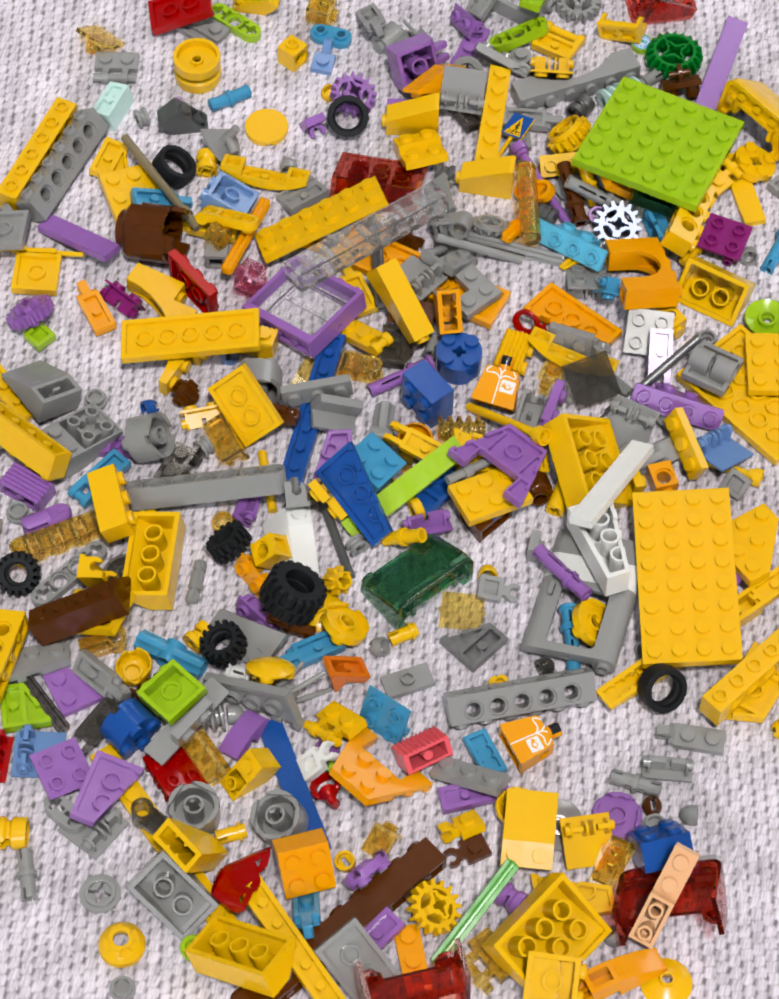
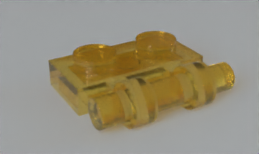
(481, 980)

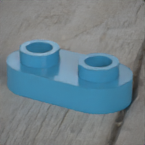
(322, 31)

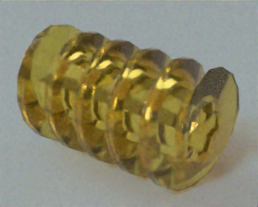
(468, 426)

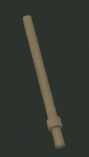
(161, 183)

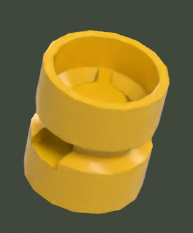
(14, 832)

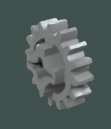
(580, 11)

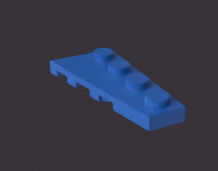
(353, 490)

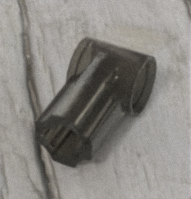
(151, 821)

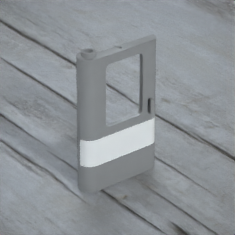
(615, 620)

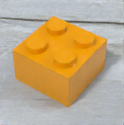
(304, 863)

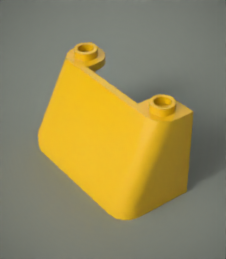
(757, 102)

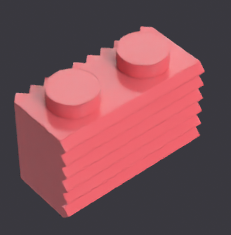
(422, 750)

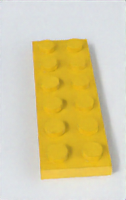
(320, 219)
(190, 335)

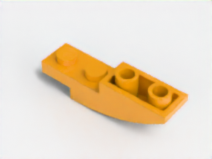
(622, 974)

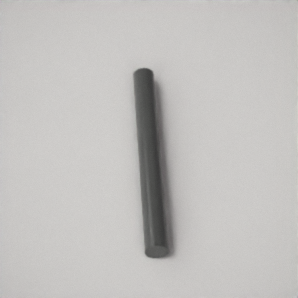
(336, 538)

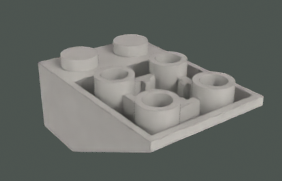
(44, 389)
(84, 435)

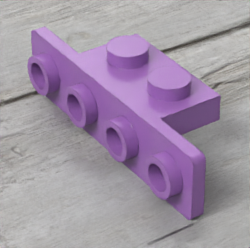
(667, 398)

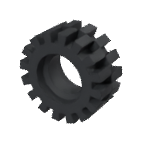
(228, 542)
(31, 566)
(216, 634)

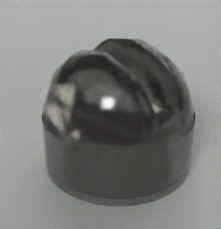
(544, 664)

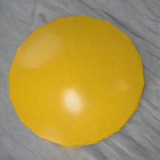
(270, 668)

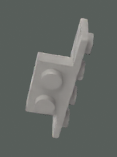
(172, 737)

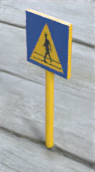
(515, 128)

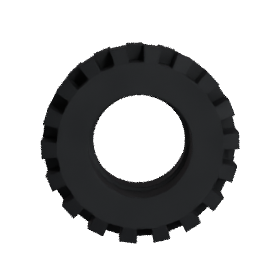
(293, 592)

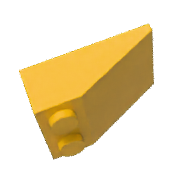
(529, 828)

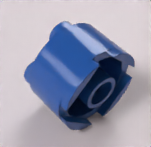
(458, 358)
(130, 727)

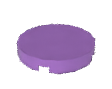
(616, 803)

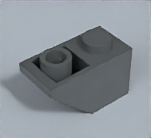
(180, 118)

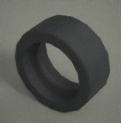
(360, 126)
(181, 158)
(676, 694)

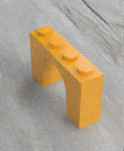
(644, 255)

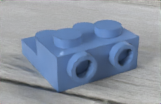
(228, 193)

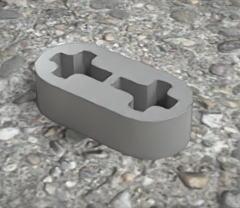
(61, 818)

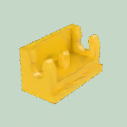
(622, 30)
(90, 573)

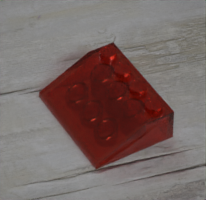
(389, 173)

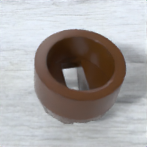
(646, 805)

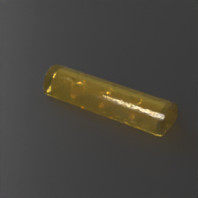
(528, 202)

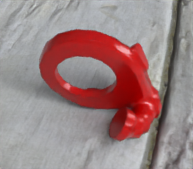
(518, 326)
(327, 792)

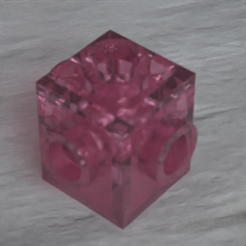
(249, 277)

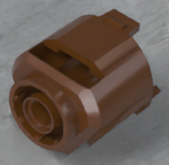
(151, 231)

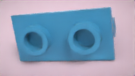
(655, 224)
(609, 287)

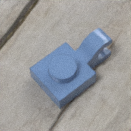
(324, 61)

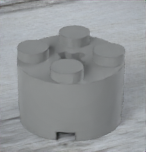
(267, 374)
(148, 437)
(195, 806)
(278, 816)

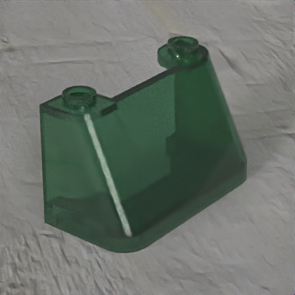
(415, 578)

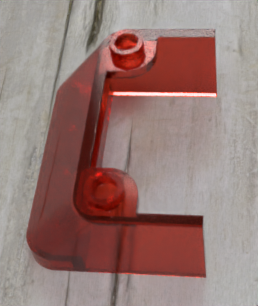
(701, 894)
(446, 980)

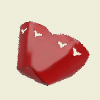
(234, 877)

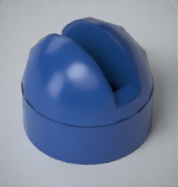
(149, 406)

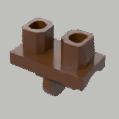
(691, 82)

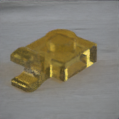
(548, 375)

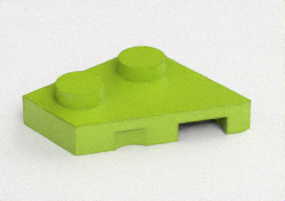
(21, 708)

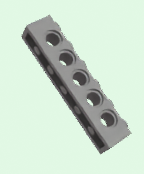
(62, 164)
(458, 700)

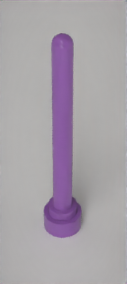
(521, 152)

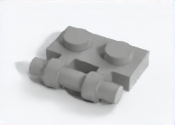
(116, 63)

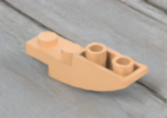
(664, 895)

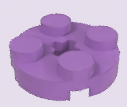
(361, 873)

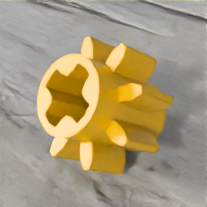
(337, 580)

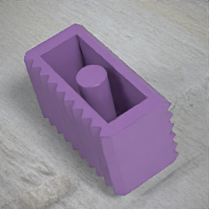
(27, 486)

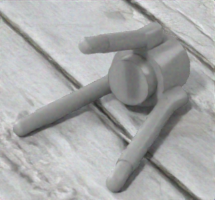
(295, 689)

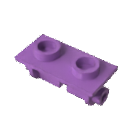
(465, 21)
(246, 510)
(437, 522)
(251, 608)

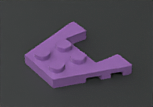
(511, 453)

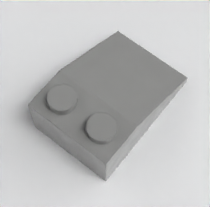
(172, 894)

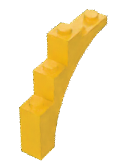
(167, 299)

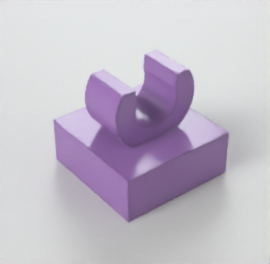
(312, 123)

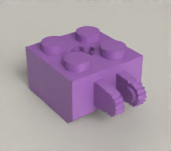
(413, 57)

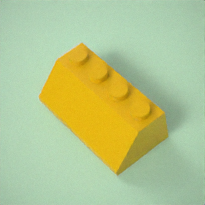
(155, 558)
(243, 955)

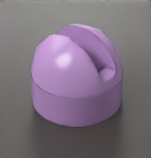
(595, 208)

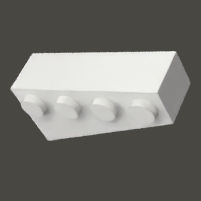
(603, 551)

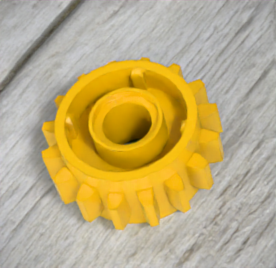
(568, 134)

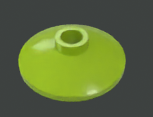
(760, 311)

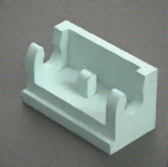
(114, 104)

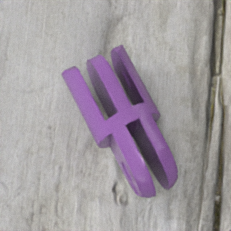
(46, 517)

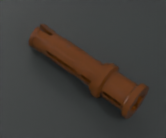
(574, 204)

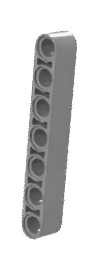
(206, 487)

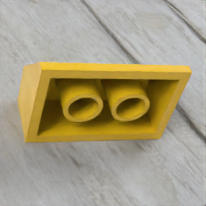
(714, 290)

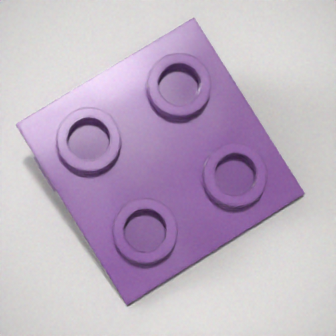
(61, 768)

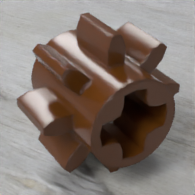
(185, 392)

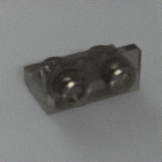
(180, 461)

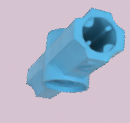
(165, 650)

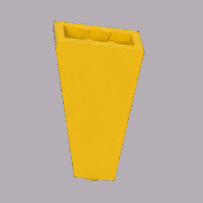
(401, 301)

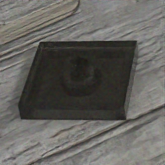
(591, 379)

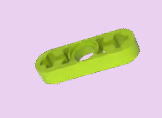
(530, 29)
(239, 31)

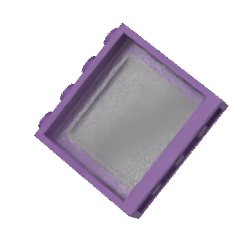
(307, 318)

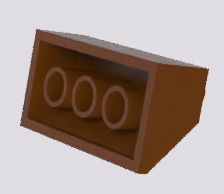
(81, 611)

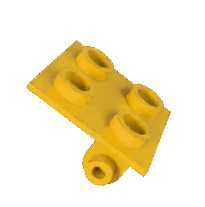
(563, 67)
(584, 837)

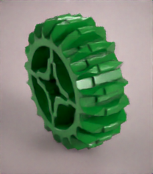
(675, 50)

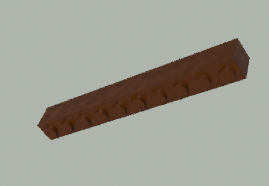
(385, 889)

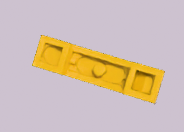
(264, 178)
(543, 343)

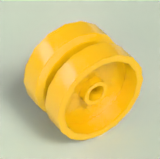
(197, 65)

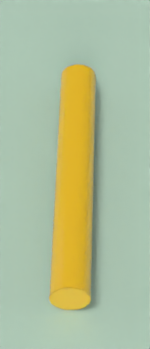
(270, 500)

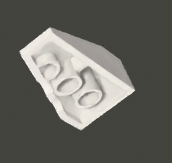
(298, 528)

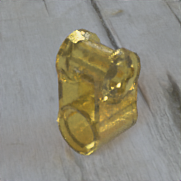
(361, 367)

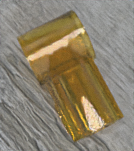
(102, 645)

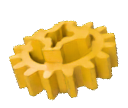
(433, 907)

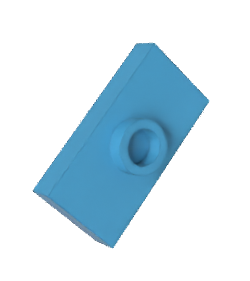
(484, 751)

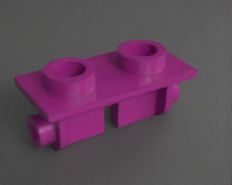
(129, 303)

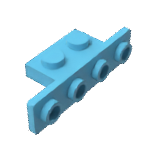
(573, 243)

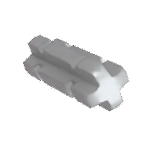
(196, 582)

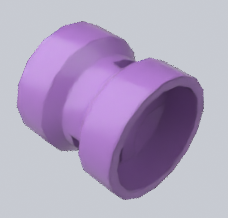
(510, 897)

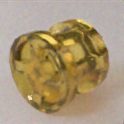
(217, 235)

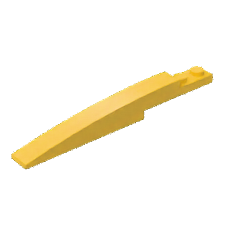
(751, 604)

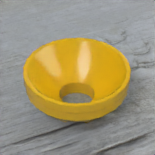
(124, 955)

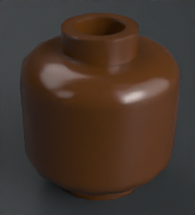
(541, 489)

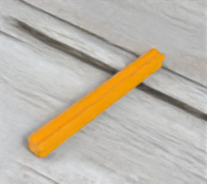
(243, 239)

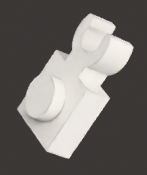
(314, 761)

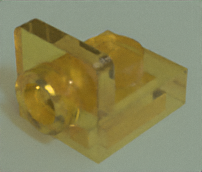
(381, 837)

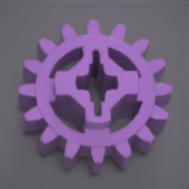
(356, 87)
(30, 312)

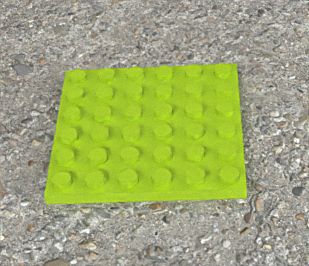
(658, 144)

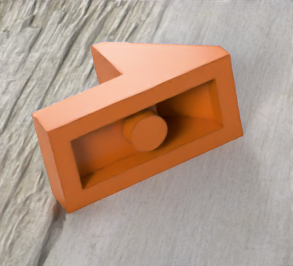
(345, 669)

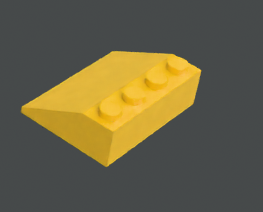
(581, 455)
(549, 920)

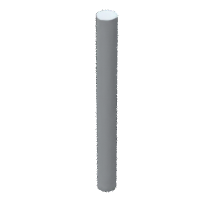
(478, 248)

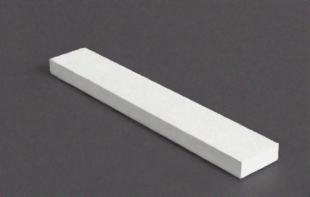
(611, 484)

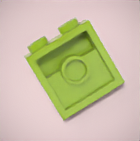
(171, 692)

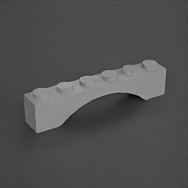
(538, 92)

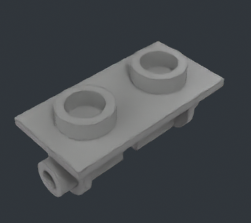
(667, 768)

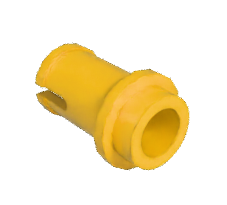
(403, 634)
(231, 833)

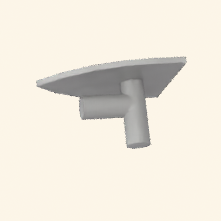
(222, 141)

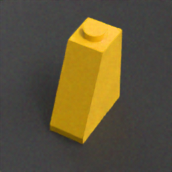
(412, 115)
(488, 177)
(189, 846)

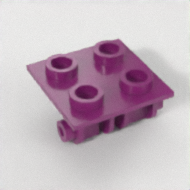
(725, 238)

